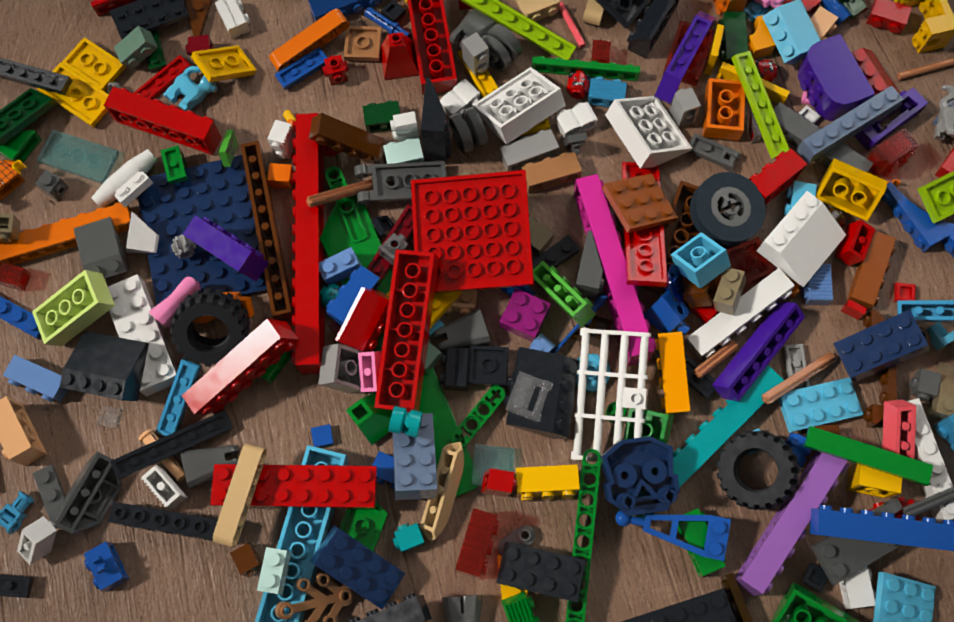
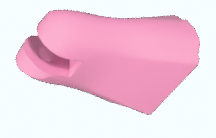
(166, 309)

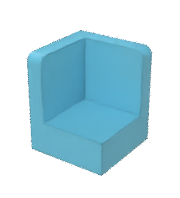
(939, 336)

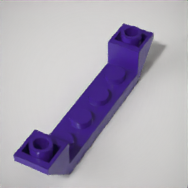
(684, 56)

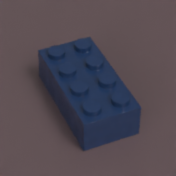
(881, 346)
(357, 567)

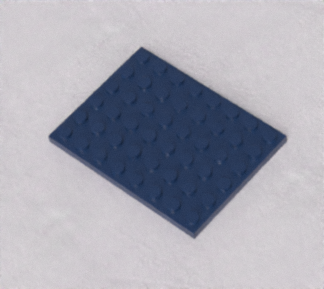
(210, 192)

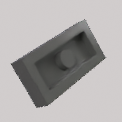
(575, 141)

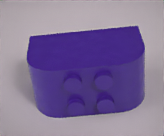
(833, 79)

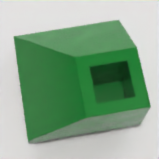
(370, 420)

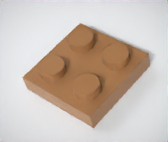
(362, 43)

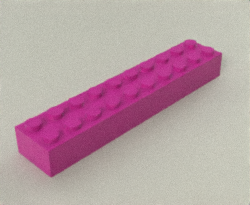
(622, 298)

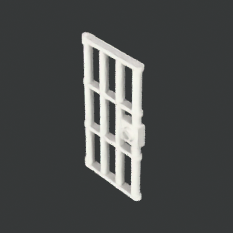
(626, 396)

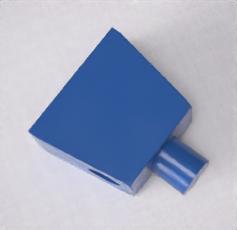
(667, 314)

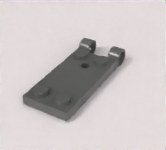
(401, 175)
(847, 556)

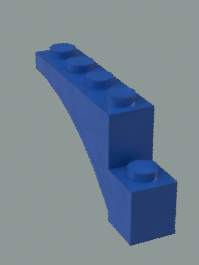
(918, 222)

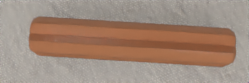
(716, 359)

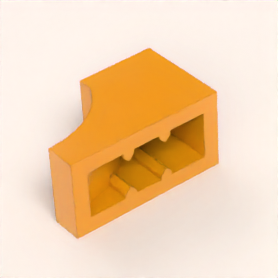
(761, 42)

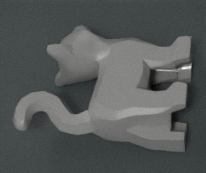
(946, 115)

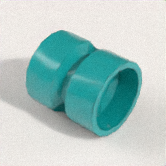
(405, 421)

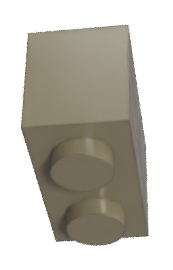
(729, 291)

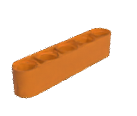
(310, 39)

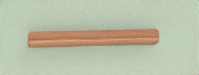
(339, 193)
(798, 378)

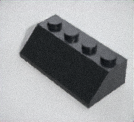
(651, 26)

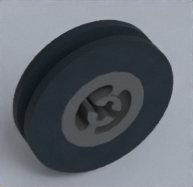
(727, 190)

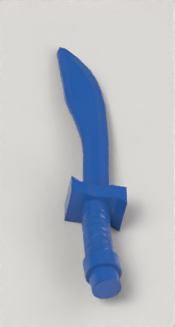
(600, 301)

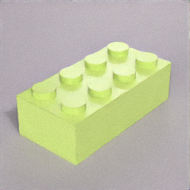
(73, 308)

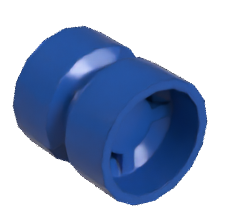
(797, 442)

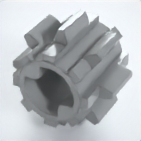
(183, 247)

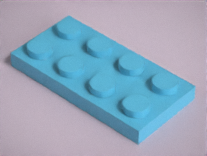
(820, 405)

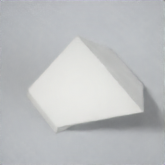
(141, 237)

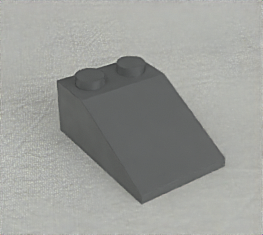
(101, 248)
(590, 272)

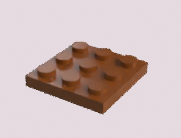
(639, 203)

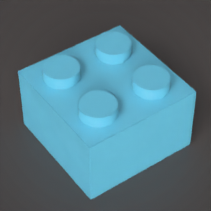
(701, 260)

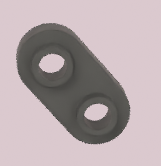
(515, 537)

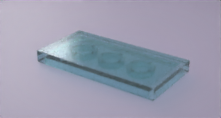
(78, 156)

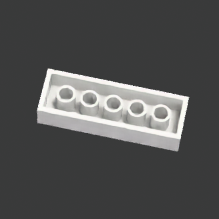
(136, 323)

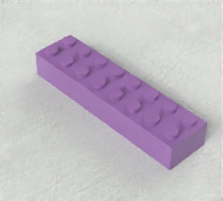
(789, 524)

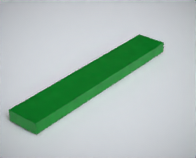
(868, 456)

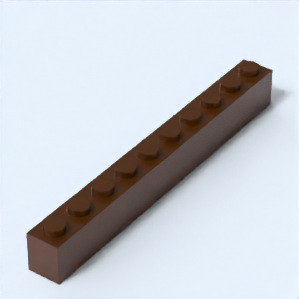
(267, 231)

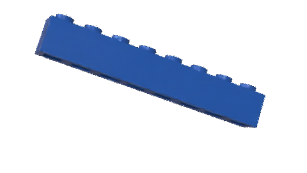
(882, 528)

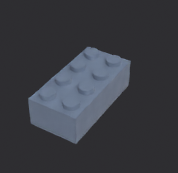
(415, 463)

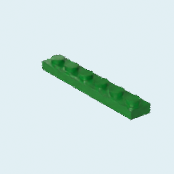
(592, 69)

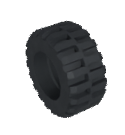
(208, 304)
(729, 470)

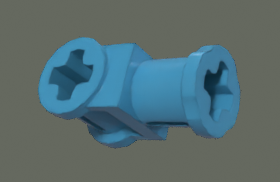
(13, 515)

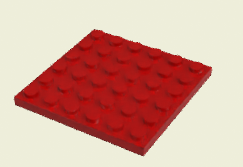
(475, 229)

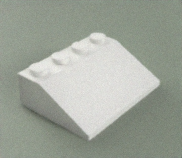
(520, 104)
(647, 130)
(803, 239)

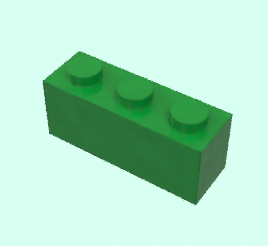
(694, 534)

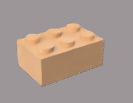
(18, 434)

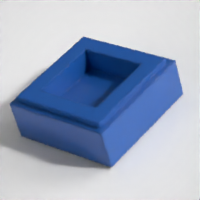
(322, 436)

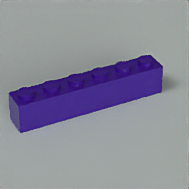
(758, 351)

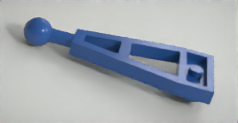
(715, 538)

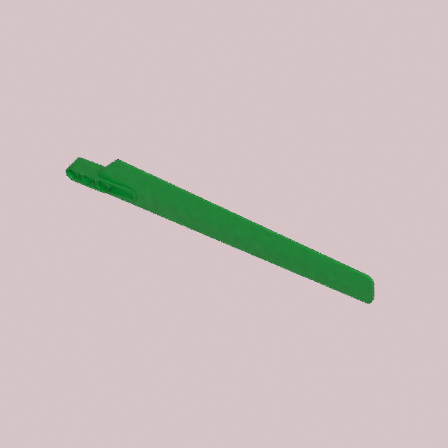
(356, 230)

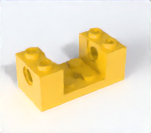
(937, 26)

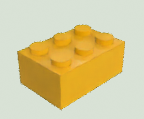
(851, 189)
(547, 482)

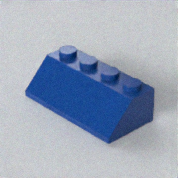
(321, 7)

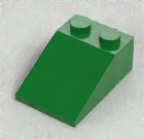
(656, 425)

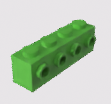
(560, 291)

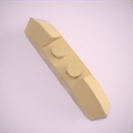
(448, 479)

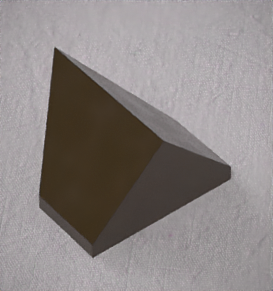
(596, 323)

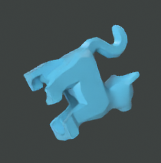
(192, 92)

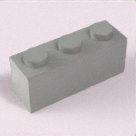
(528, 150)

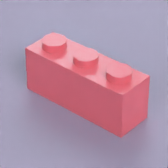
(899, 427)

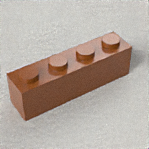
(871, 271)

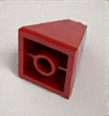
(398, 57)

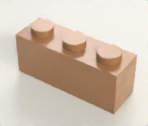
(552, 172)

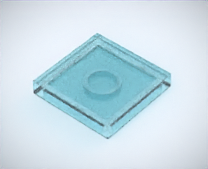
(490, 457)

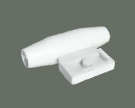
(127, 181)

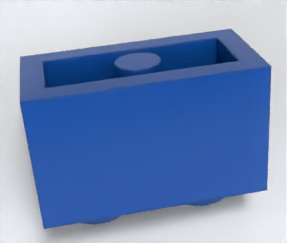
(105, 566)

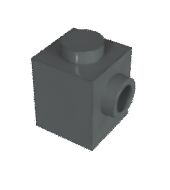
(51, 185)
(925, 384)

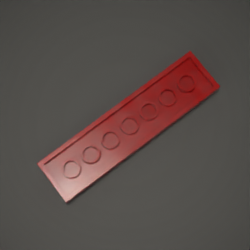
(644, 248)
(304, 486)

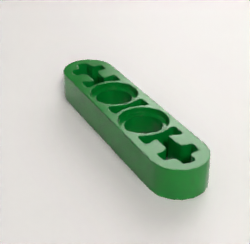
(477, 417)

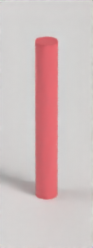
(571, 25)

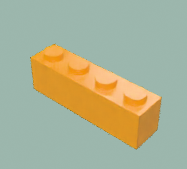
(674, 372)

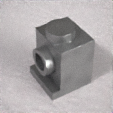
(388, 252)

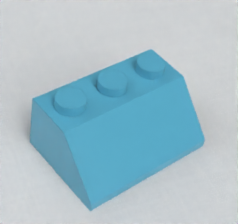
(791, 30)

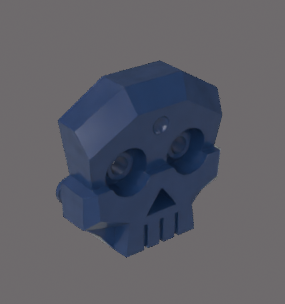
(637, 459)

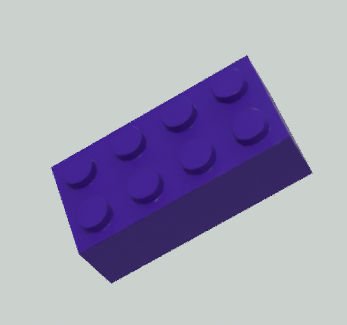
(226, 247)

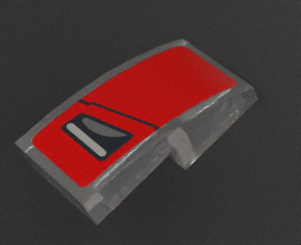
(754, 131)

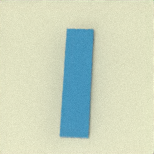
(175, 404)

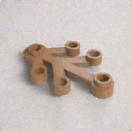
(319, 602)

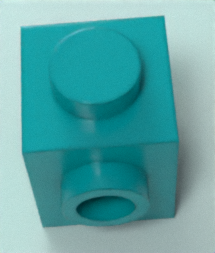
(408, 537)

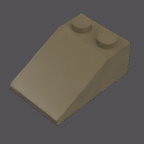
(944, 403)

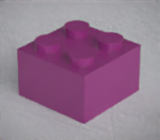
(524, 315)

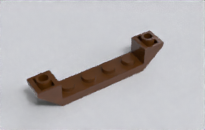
(874, 413)

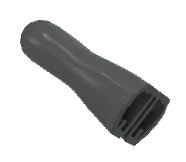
(472, 23)
(463, 332)
(199, 463)
(462, 608)

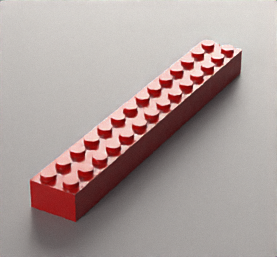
(308, 249)

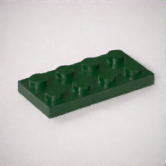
(23, 112)

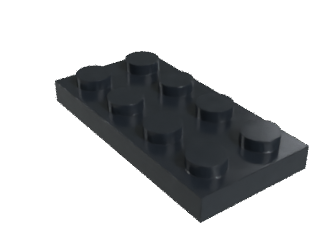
(149, 15)
(541, 571)

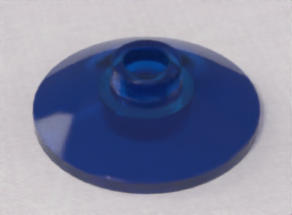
(675, 283)

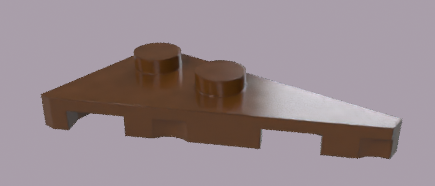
(198, 13)

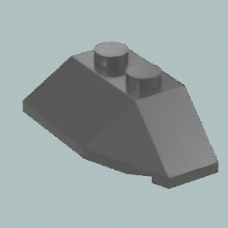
(89, 495)

